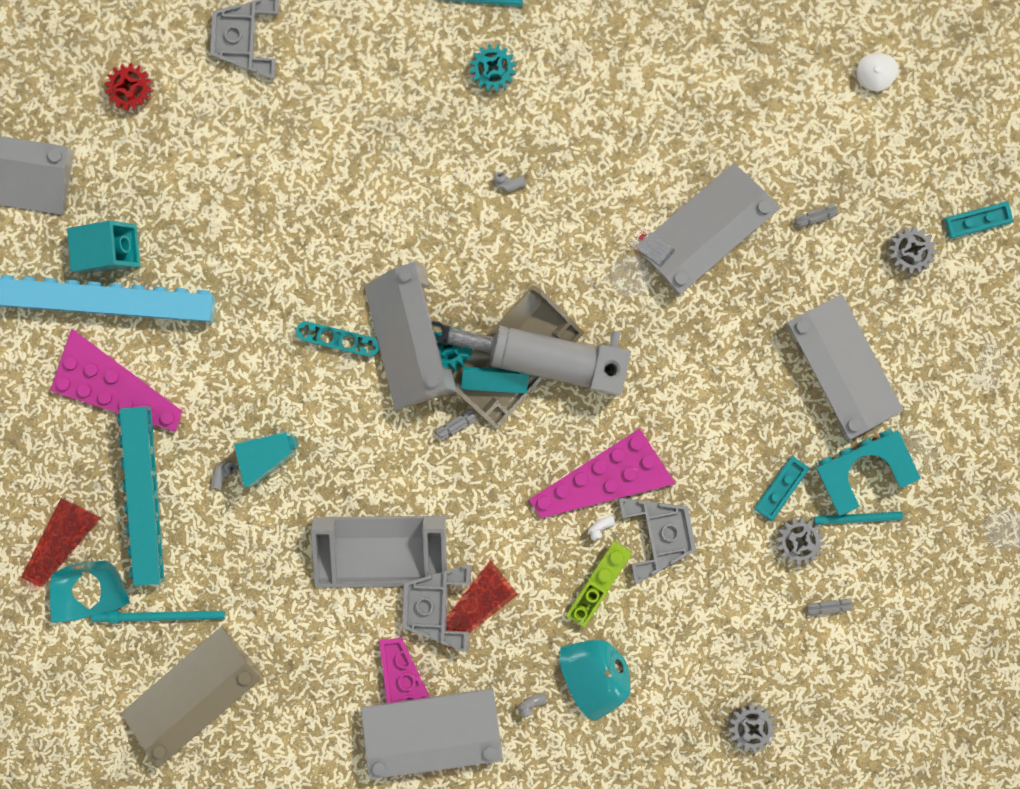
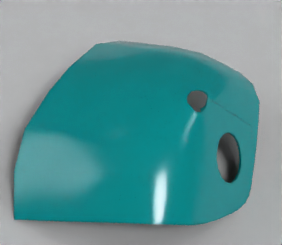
(62, 601)
(584, 673)

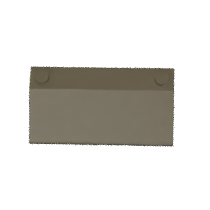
(534, 314)
(191, 696)

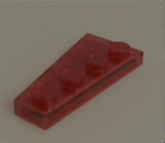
(61, 537)
(481, 600)

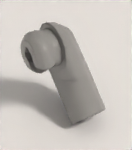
(508, 184)
(222, 471)
(530, 702)

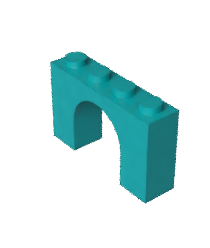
(888, 447)

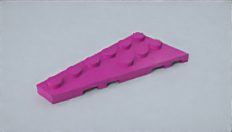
(101, 381)
(615, 473)
(400, 673)

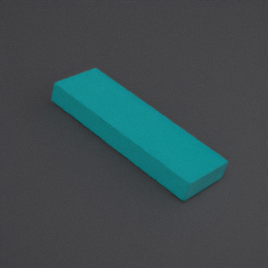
(978, 220)
(493, 380)
(781, 488)

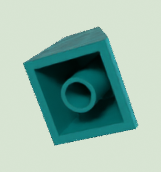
(103, 247)
(264, 455)

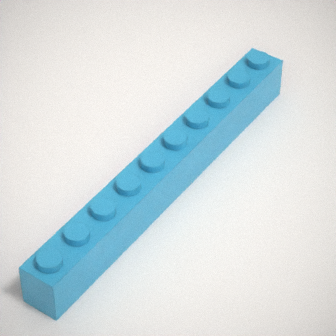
(107, 300)

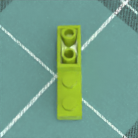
(599, 583)

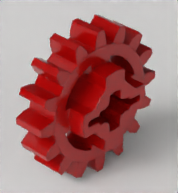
(120, 88)

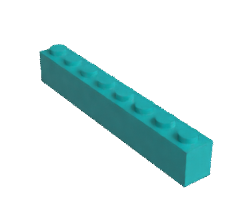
(141, 495)

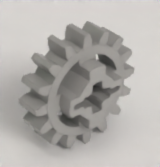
(911, 242)
(805, 531)
(745, 735)

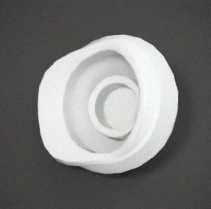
(877, 71)

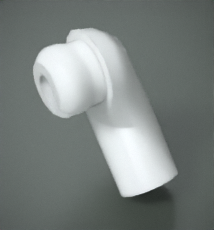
(604, 523)

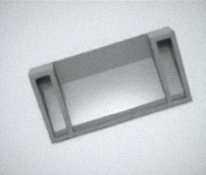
(34, 175)
(711, 226)
(407, 336)
(845, 367)
(377, 550)
(431, 733)

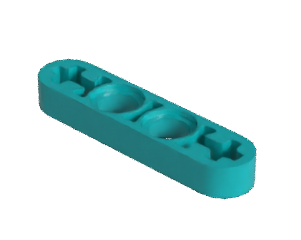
(338, 338)

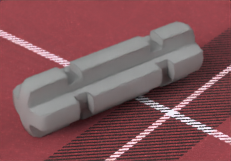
(816, 215)
(456, 424)
(829, 607)

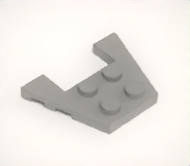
(235, 36)
(668, 533)
(427, 607)

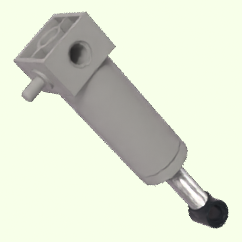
(548, 356)

